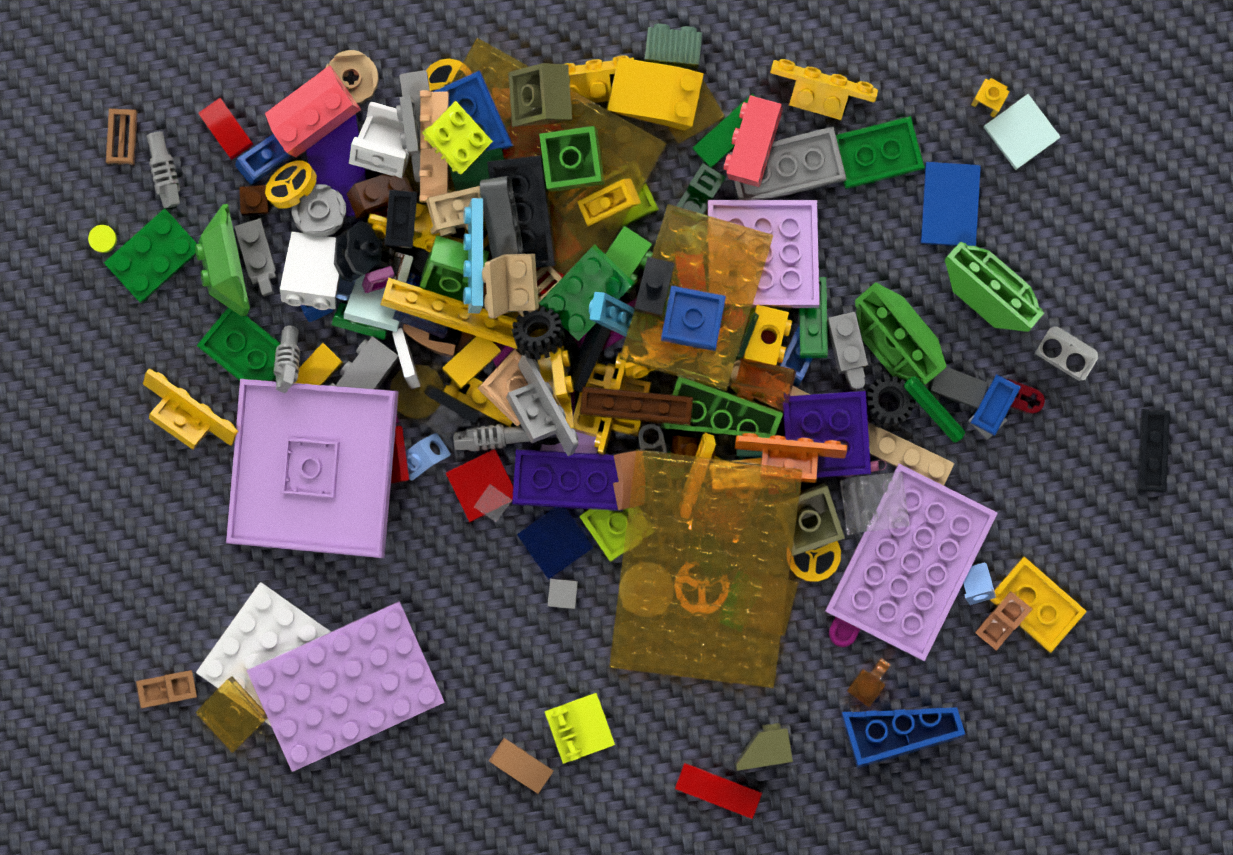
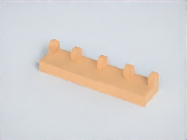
(433, 170)

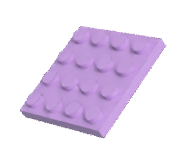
(791, 266)

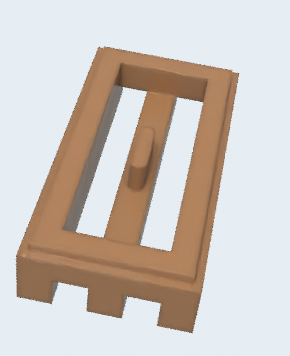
(121, 160)

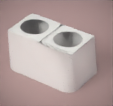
(1065, 339)

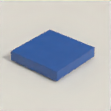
(693, 318)

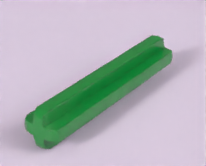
(934, 409)

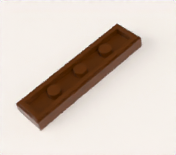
(636, 406)

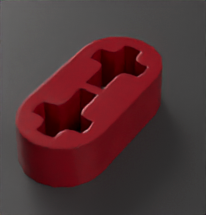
(1027, 391)

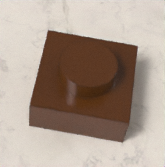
(253, 200)

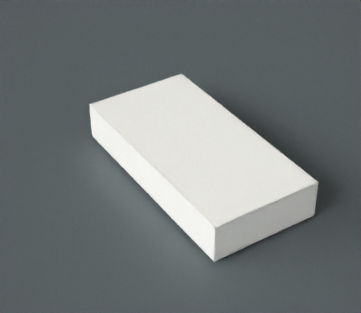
(406, 359)

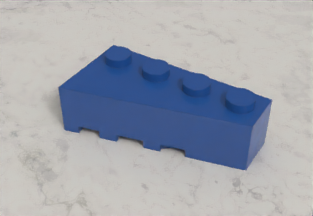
(890, 734)

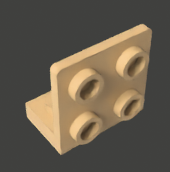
(510, 284)

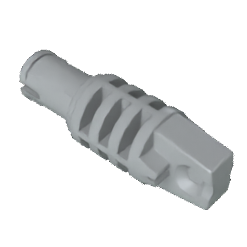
(163, 170)
(287, 359)
(488, 437)

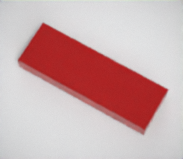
(718, 790)

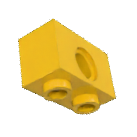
(770, 320)

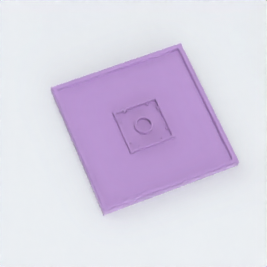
(312, 468)

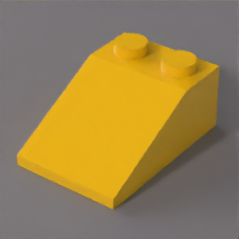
(655, 93)

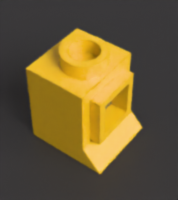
(991, 95)

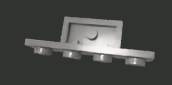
(409, 113)
(538, 409)

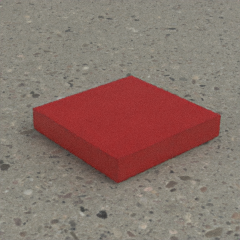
(474, 477)

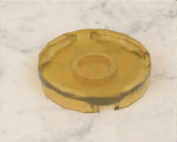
(414, 402)

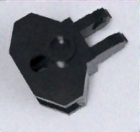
(362, 252)

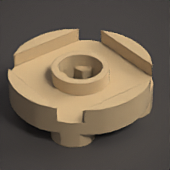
(352, 60)

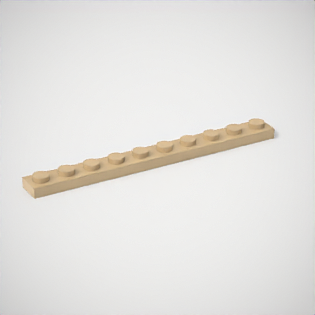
(888, 446)

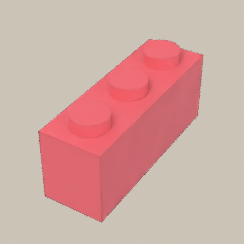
(753, 141)

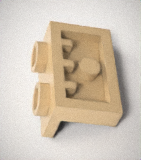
(448, 210)

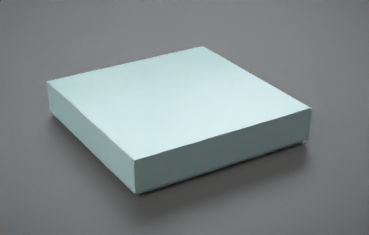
(1021, 132)
(367, 309)

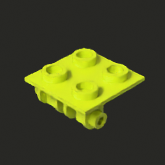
(457, 138)
(579, 728)

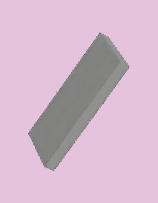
(798, 166)

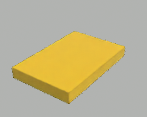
(1052, 609)

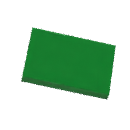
(879, 152)
(241, 347)

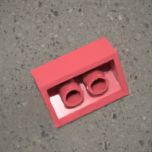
(311, 112)

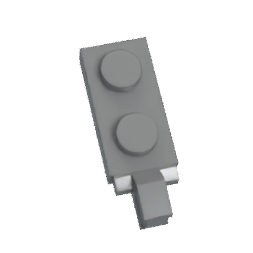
(257, 254)

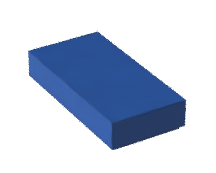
(995, 404)

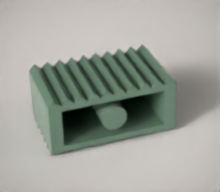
(673, 46)

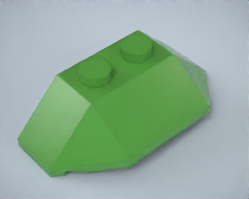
(222, 263)
(992, 288)
(898, 335)

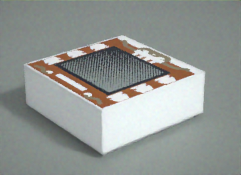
(402, 266)

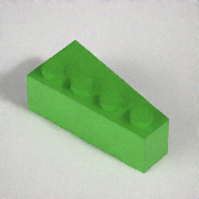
(724, 412)

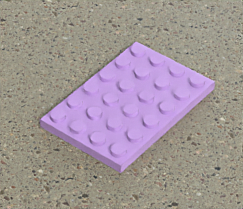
(910, 575)
(345, 686)

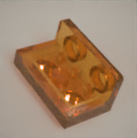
(764, 381)

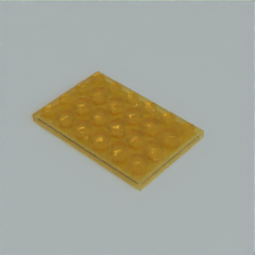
(707, 258)

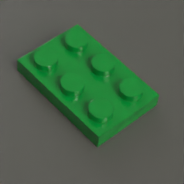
(152, 256)
(576, 289)

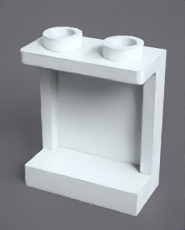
(380, 142)
(310, 272)

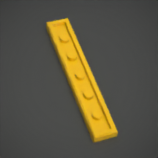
(449, 312)

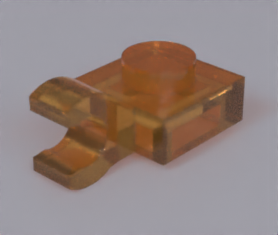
(867, 685)

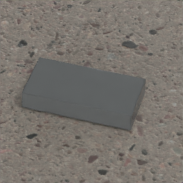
(959, 387)

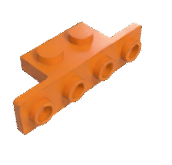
(791, 454)

